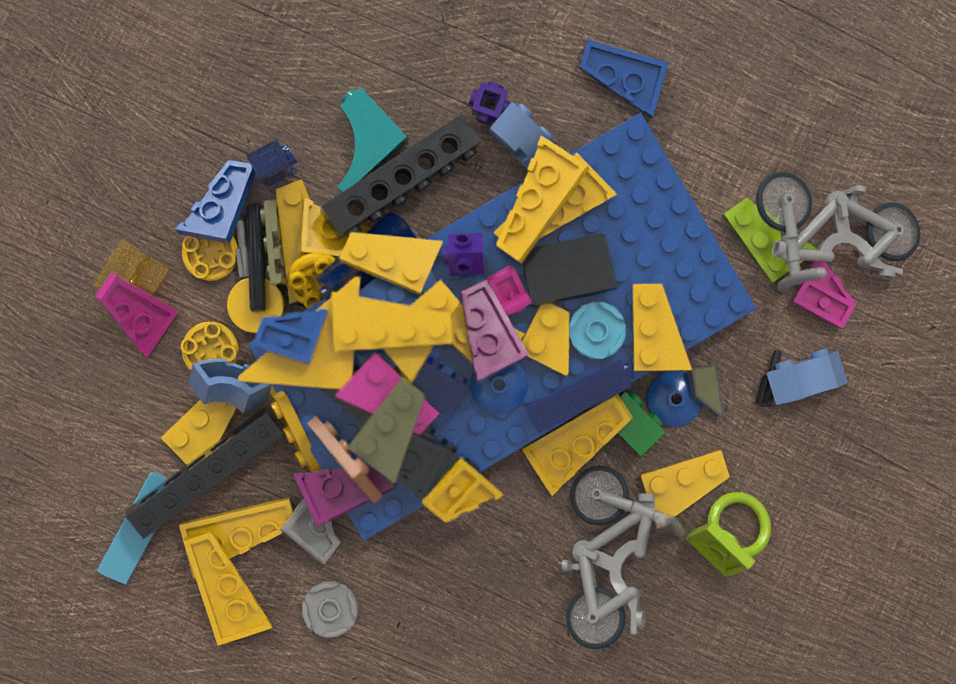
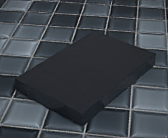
(569, 270)

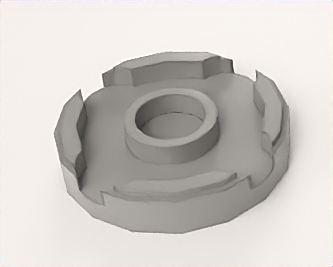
(330, 609)

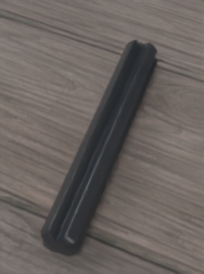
(255, 258)

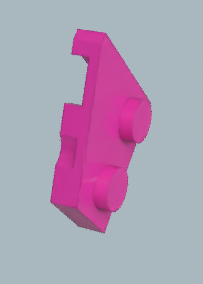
(826, 298)

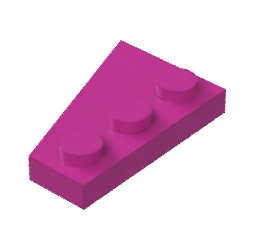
(136, 312)
(373, 384)

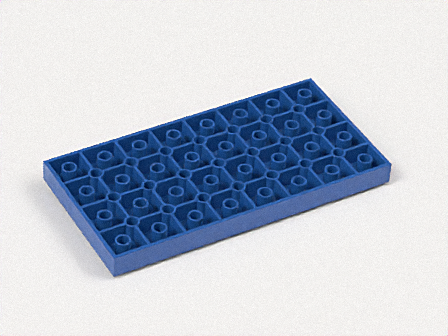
(651, 239)

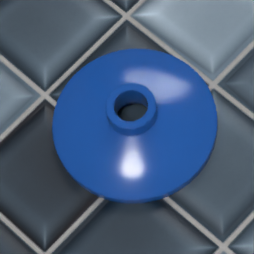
(505, 399)
(660, 401)

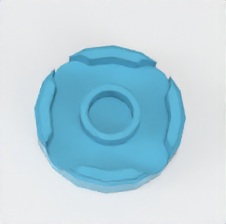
(597, 330)

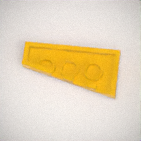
(586, 196)

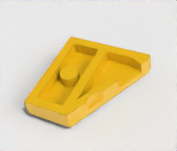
(549, 338)
(460, 492)

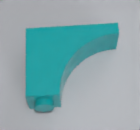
(374, 136)

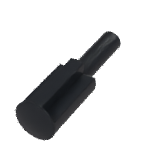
(765, 395)

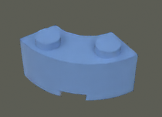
(519, 133)
(806, 377)
(218, 382)

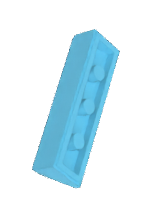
(128, 544)

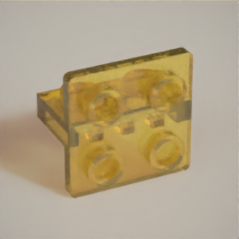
(135, 267)

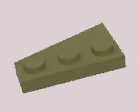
(273, 244)
(389, 430)

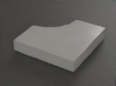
(315, 540)

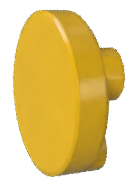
(209, 258)
(302, 277)
(239, 305)
(209, 342)

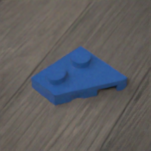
(291, 335)

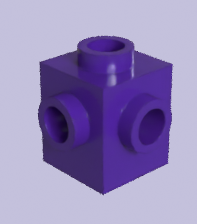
(489, 92)
(464, 254)

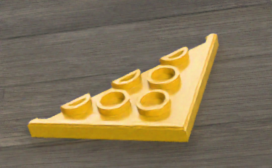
(327, 366)

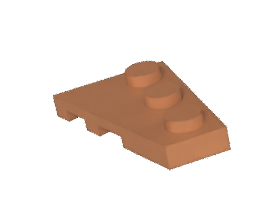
(342, 453)

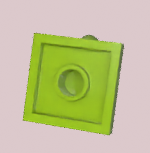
(721, 546)

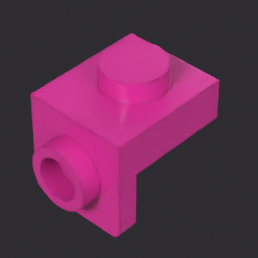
(509, 290)

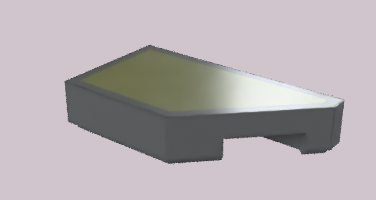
(706, 388)

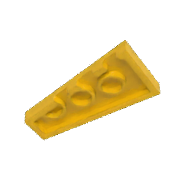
(546, 188)
(289, 209)
(379, 324)
(569, 446)
(243, 527)
(226, 596)

